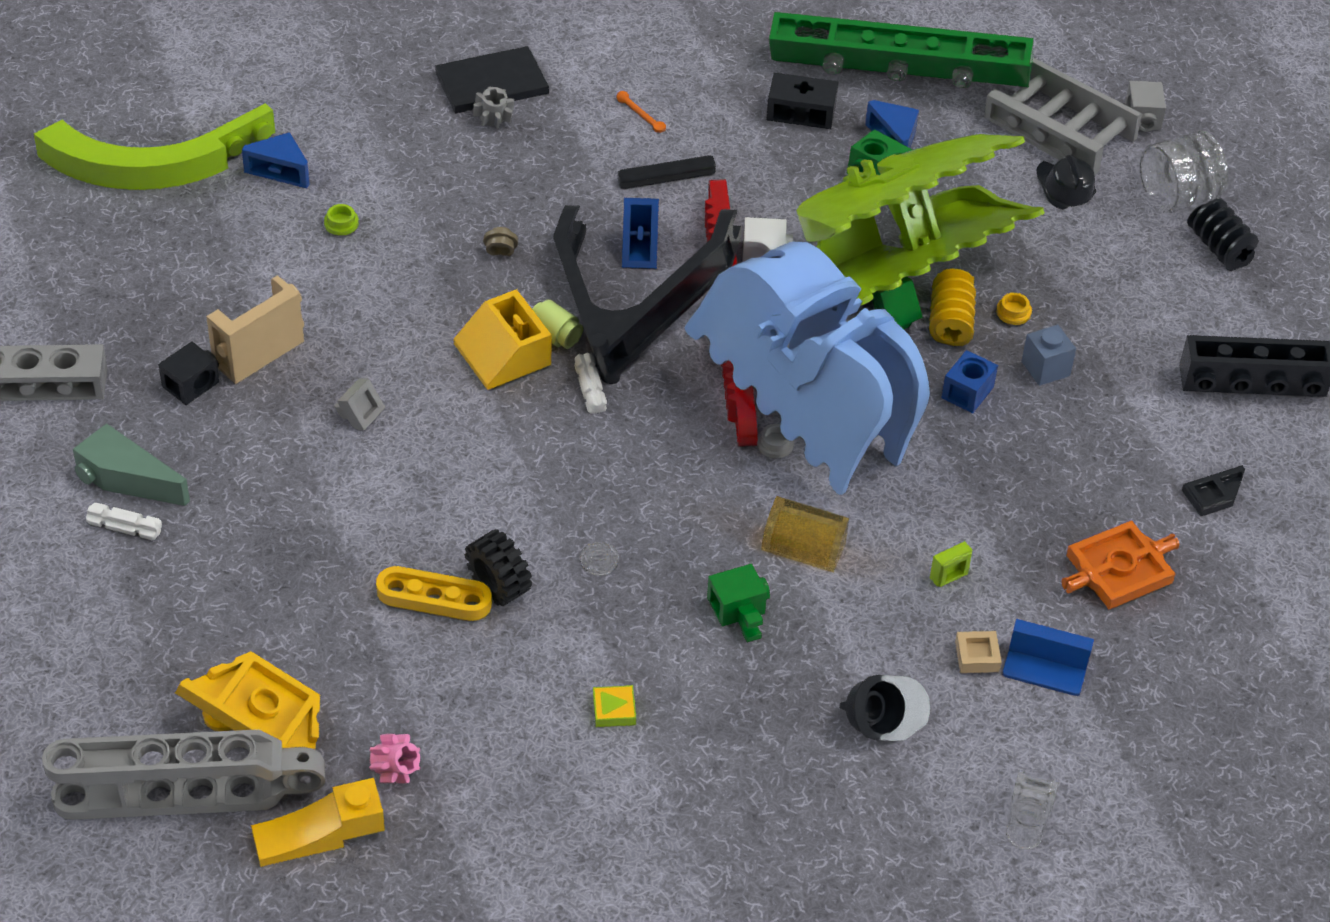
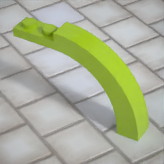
(150, 166)

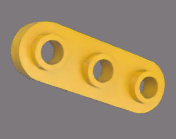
(420, 584)

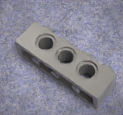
(52, 372)

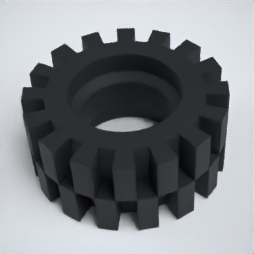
(498, 566)

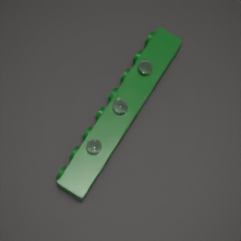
(901, 50)

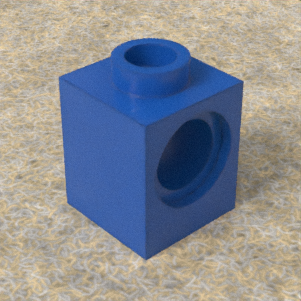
(969, 381)

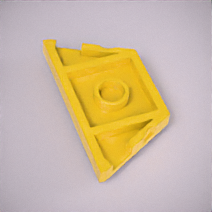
(255, 697)

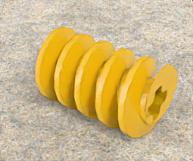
(952, 307)

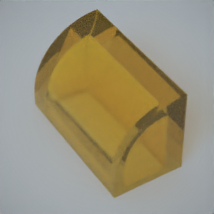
(805, 534)

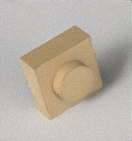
(978, 652)

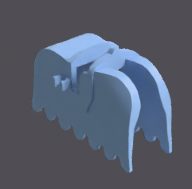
(837, 378)

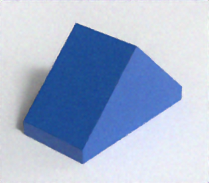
(892, 120)
(277, 160)
(640, 233)

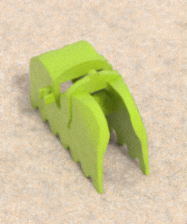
(929, 226)

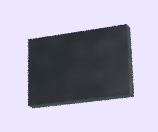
(508, 70)

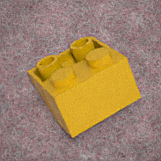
(504, 340)

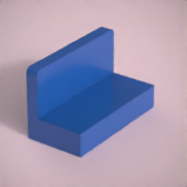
(1047, 657)

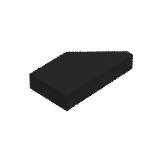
(1214, 491)

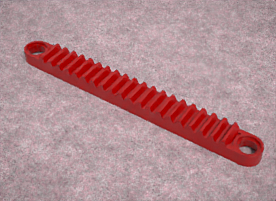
(739, 402)

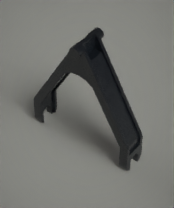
(624, 334)

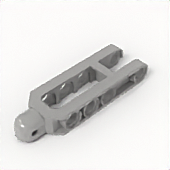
(118, 783)

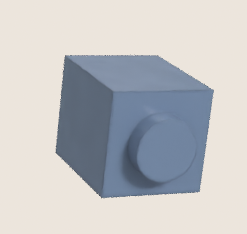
(1048, 355)

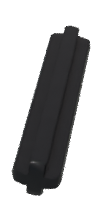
(666, 172)

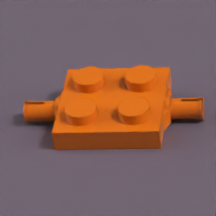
(1120, 564)

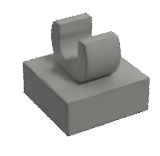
(360, 404)

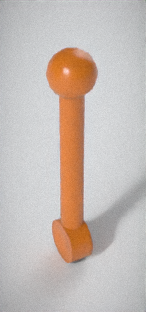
(623, 97)

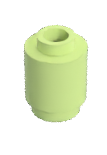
(560, 323)

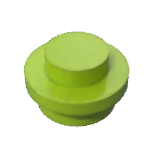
(341, 220)

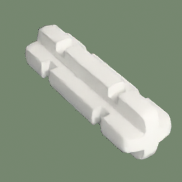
(590, 383)
(123, 521)

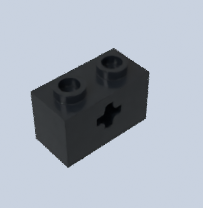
(794, 97)

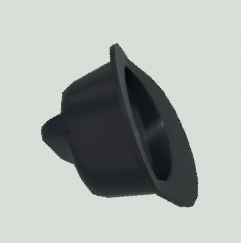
(1067, 182)
(892, 702)

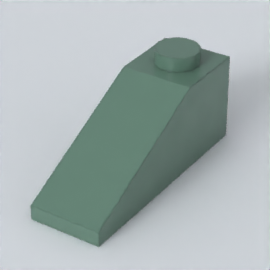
(127, 469)

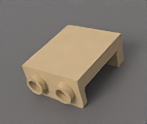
(258, 334)

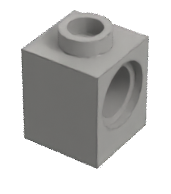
(1149, 100)

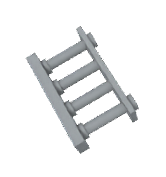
(1052, 135)

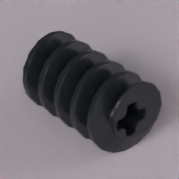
(1224, 233)

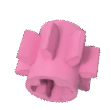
(394, 758)

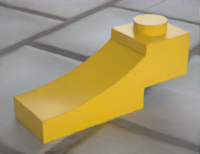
(322, 826)

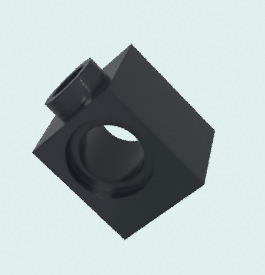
(189, 372)

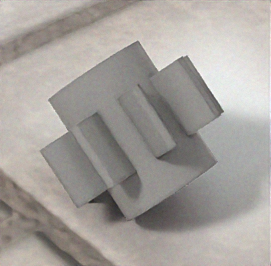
(493, 107)

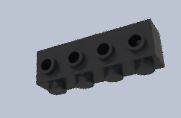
(1255, 366)

